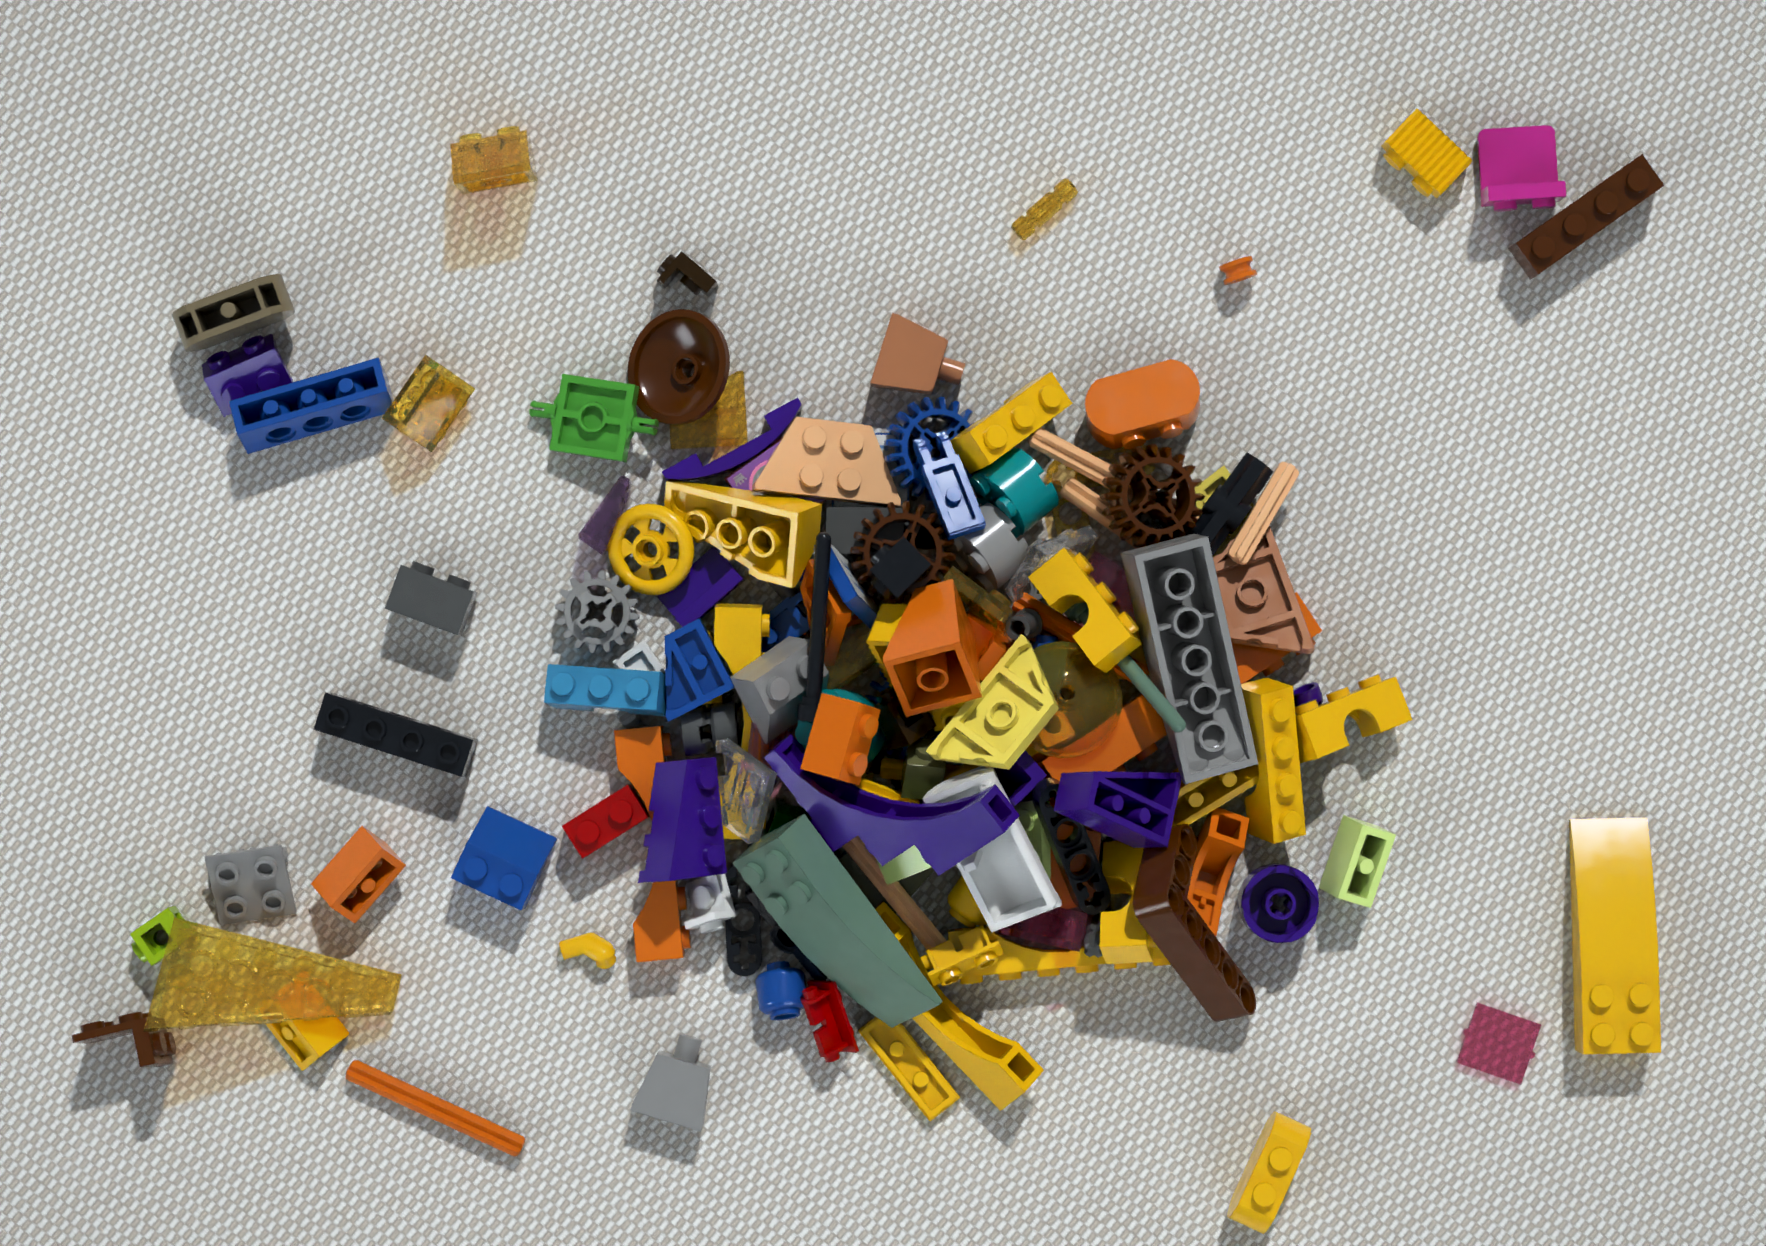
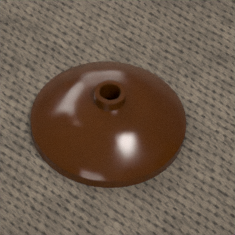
(664, 361)

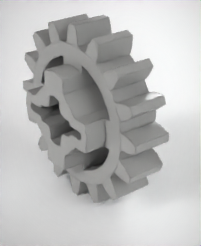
(608, 625)

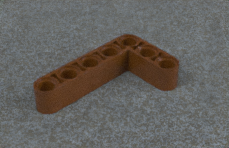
(1181, 932)

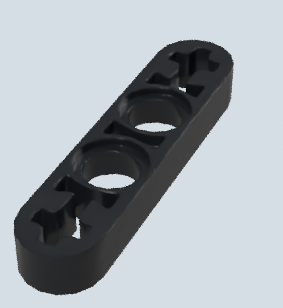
(1066, 849)

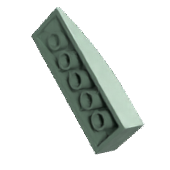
(834, 922)

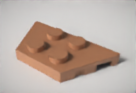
(1261, 600)

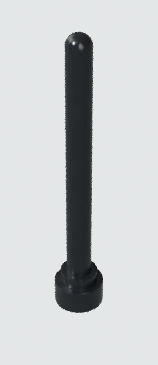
(808, 708)

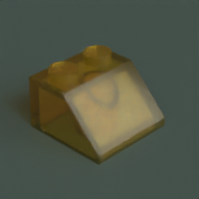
(493, 160)

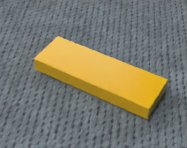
(910, 1066)

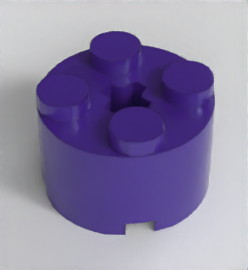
(1300, 903)

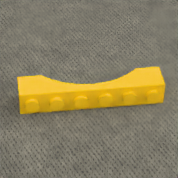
(739, 641)
(1047, 962)
(992, 1062)

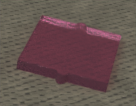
(1498, 1043)

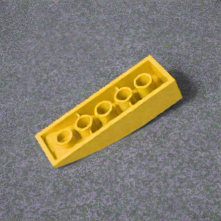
(1614, 937)

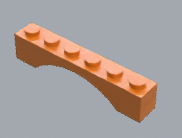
(659, 924)

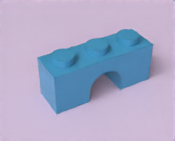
(605, 688)

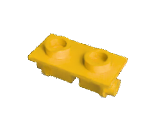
(976, 952)

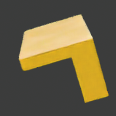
(308, 1039)

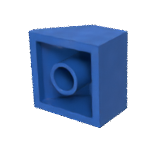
(504, 858)

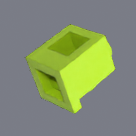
(146, 944)

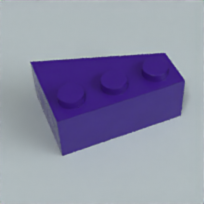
(1122, 805)
(686, 822)

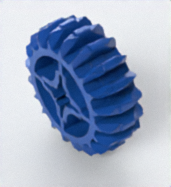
(910, 426)

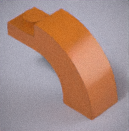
(1217, 852)

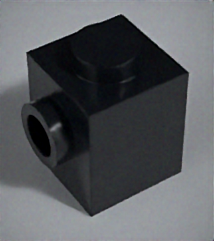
(897, 568)

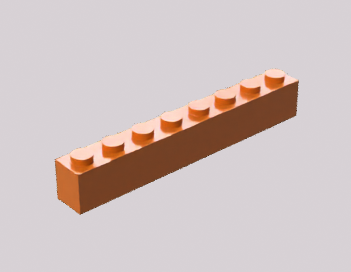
(1142, 726)

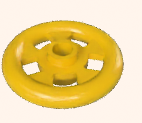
(675, 531)

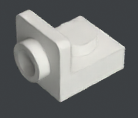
(710, 903)

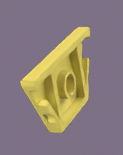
(1005, 719)

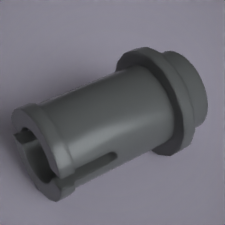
(1030, 618)

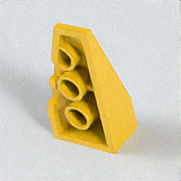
(757, 529)

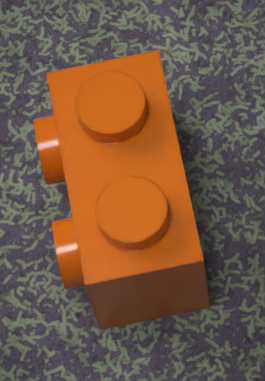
(840, 739)
(358, 874)

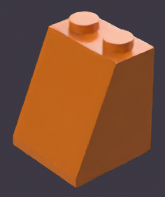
(933, 652)

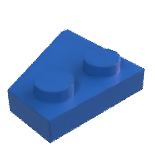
(692, 670)

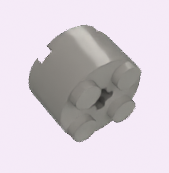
(991, 553)

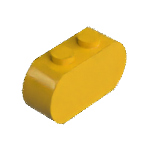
(1269, 1172)

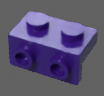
(245, 371)

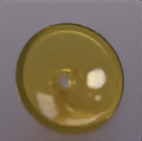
(1091, 714)

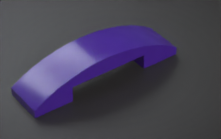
(692, 468)

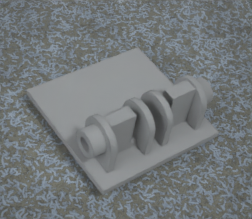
(251, 884)

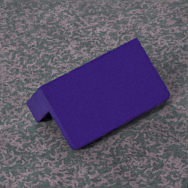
(706, 584)
(1020, 778)

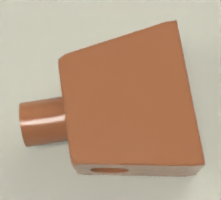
(913, 359)

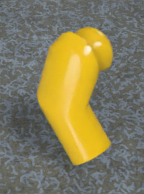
(591, 946)

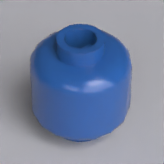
(780, 991)

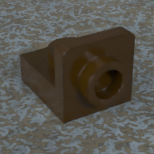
(693, 278)

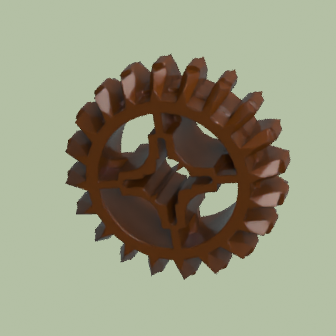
(1131, 473)
(915, 523)

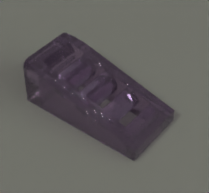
(601, 524)

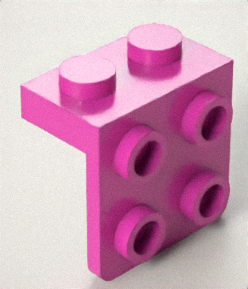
(1519, 168)

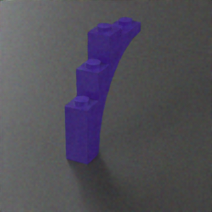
(889, 827)

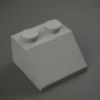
(775, 686)

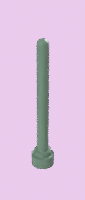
(1079, 613)

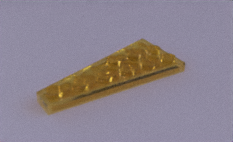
(245, 980)

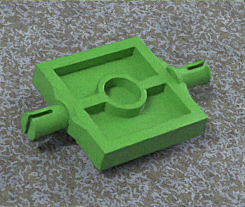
(594, 418)

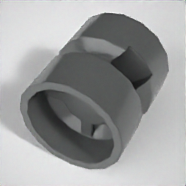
(723, 725)

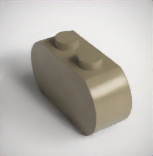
(233, 312)

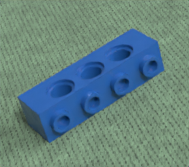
(311, 405)

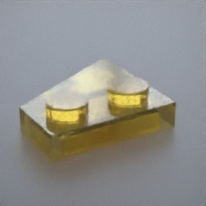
(720, 427)

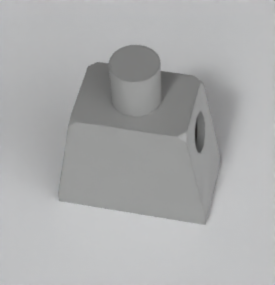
(676, 1086)

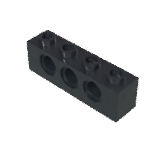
(395, 734)

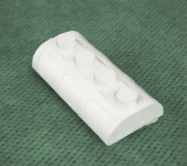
(1006, 872)

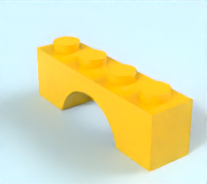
(1277, 801)

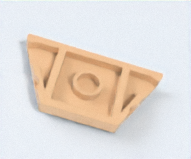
(829, 464)

